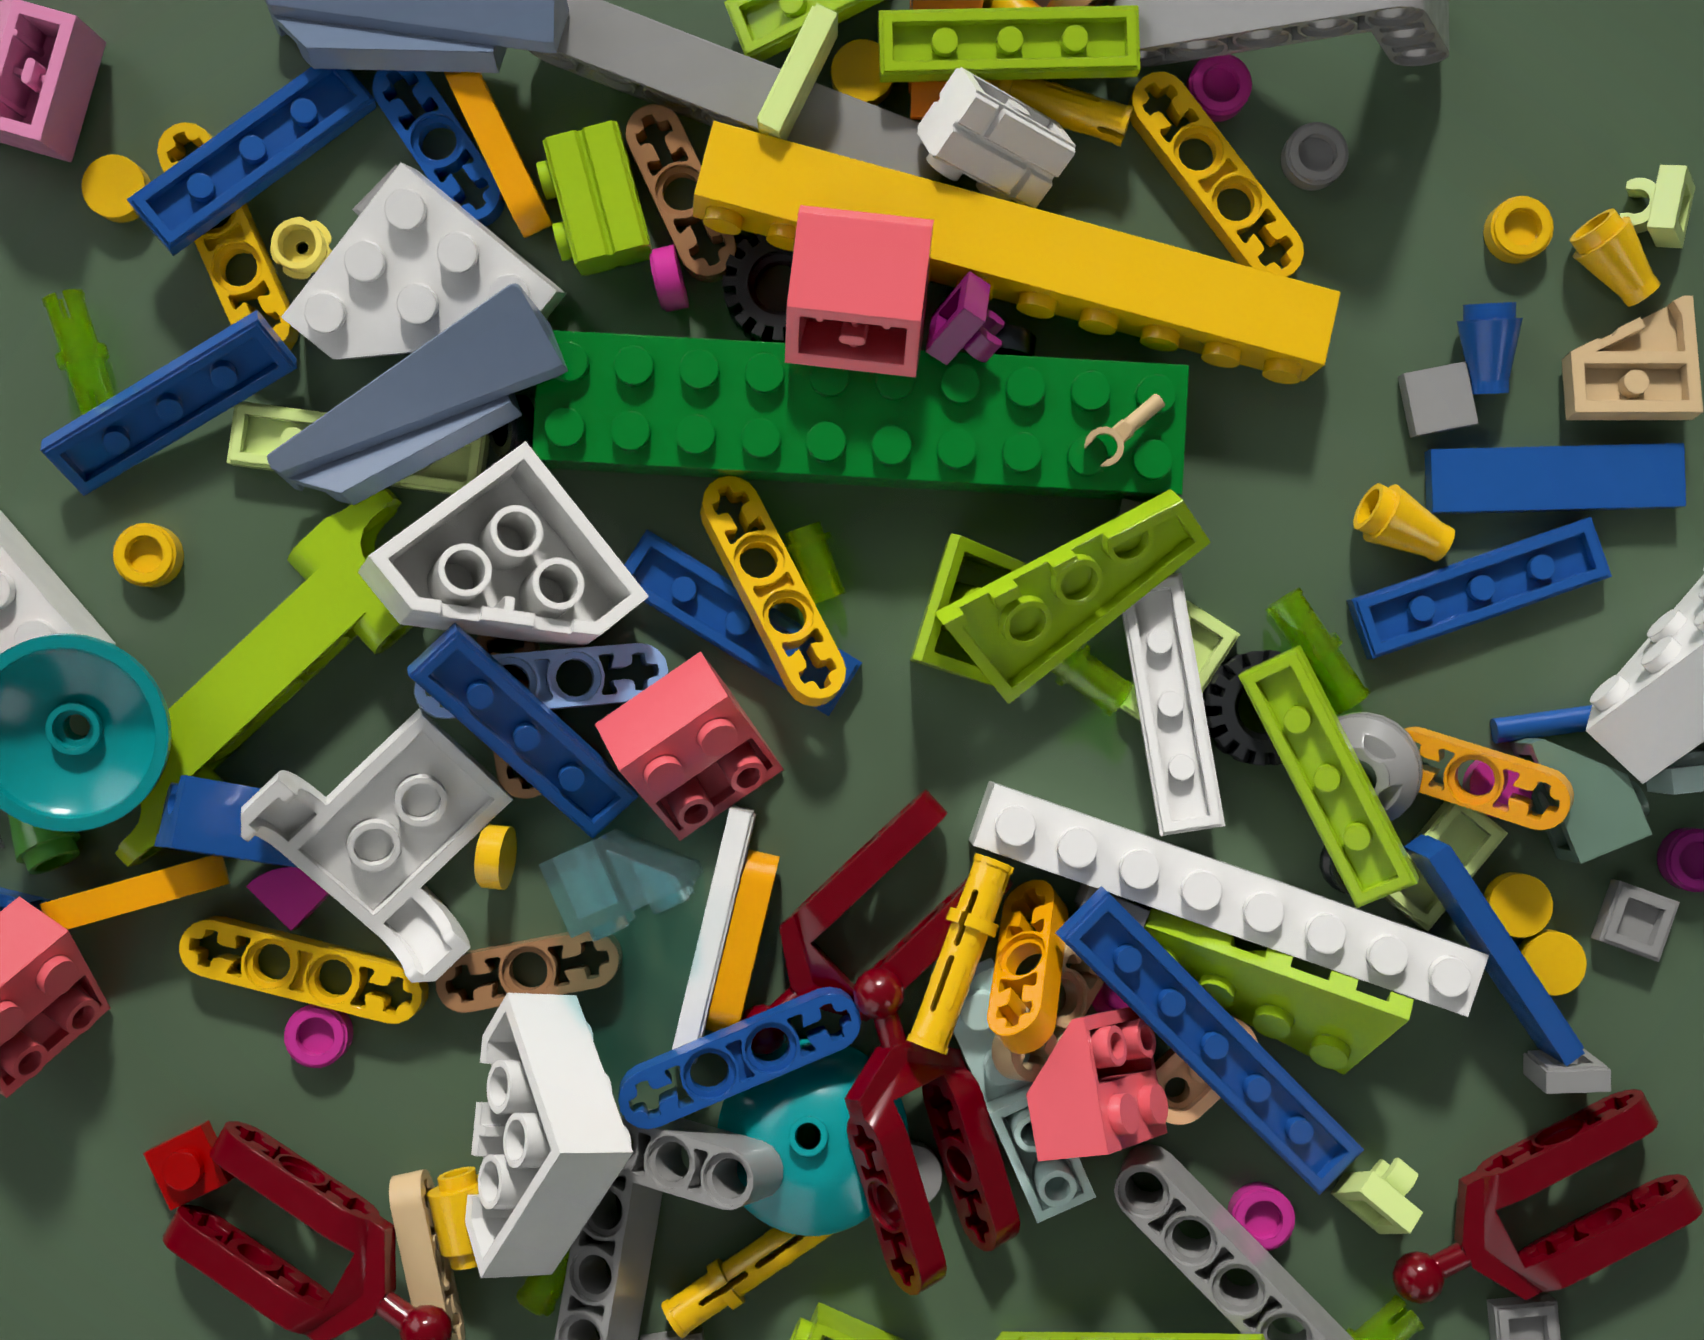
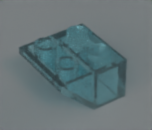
(612, 877)

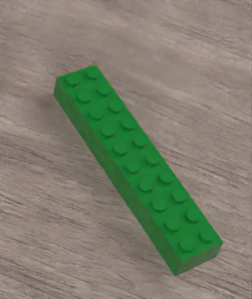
(953, 428)

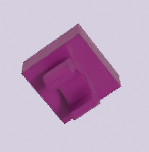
(965, 323)

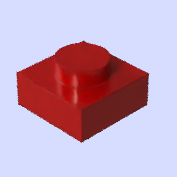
(185, 1166)

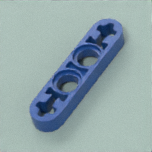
(744, 1067)

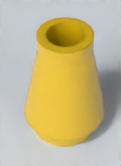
(1615, 256)
(1400, 522)

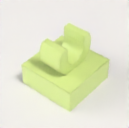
(1668, 205)
(1379, 1196)

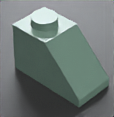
(1606, 804)

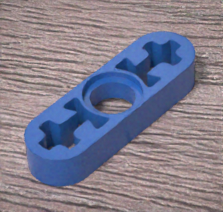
(413, 138)

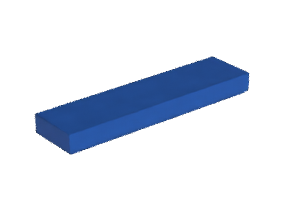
(250, 155)
(169, 403)
(1555, 478)
(1479, 588)
(716, 613)
(522, 730)
(1488, 935)

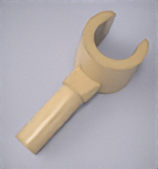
(1125, 428)

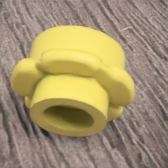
(287, 239)

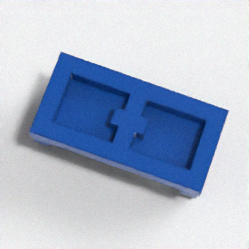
(206, 819)

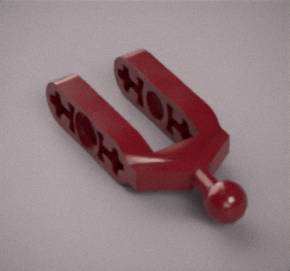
(805, 961)
(886, 1155)
(1574, 1248)
(274, 1284)

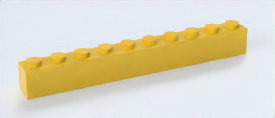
(1032, 256)

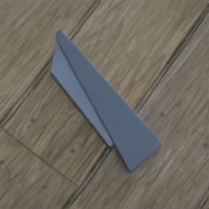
(418, 32)
(427, 402)

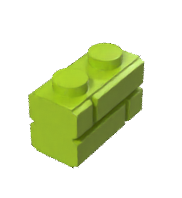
(596, 199)

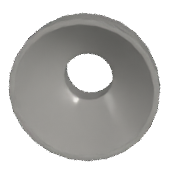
(1390, 754)

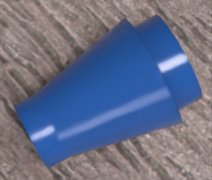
(1489, 344)

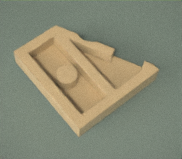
(1638, 370)

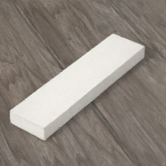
(1172, 711)
(715, 925)

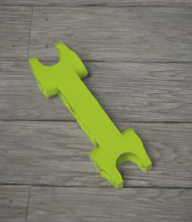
(277, 656)

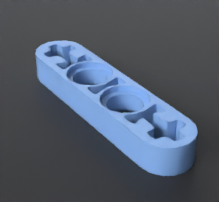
(542, 670)

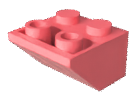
(858, 291)
(688, 747)
(44, 993)
(1098, 1089)

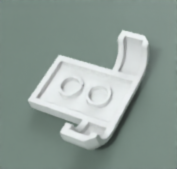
(387, 837)

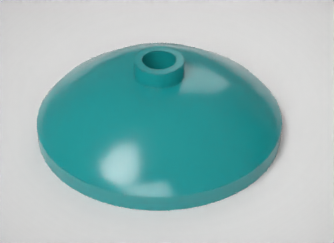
(69, 778)
(818, 1185)

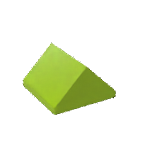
(962, 570)

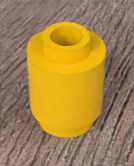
(448, 1214)

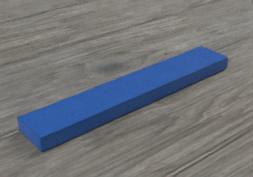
(1209, 1040)

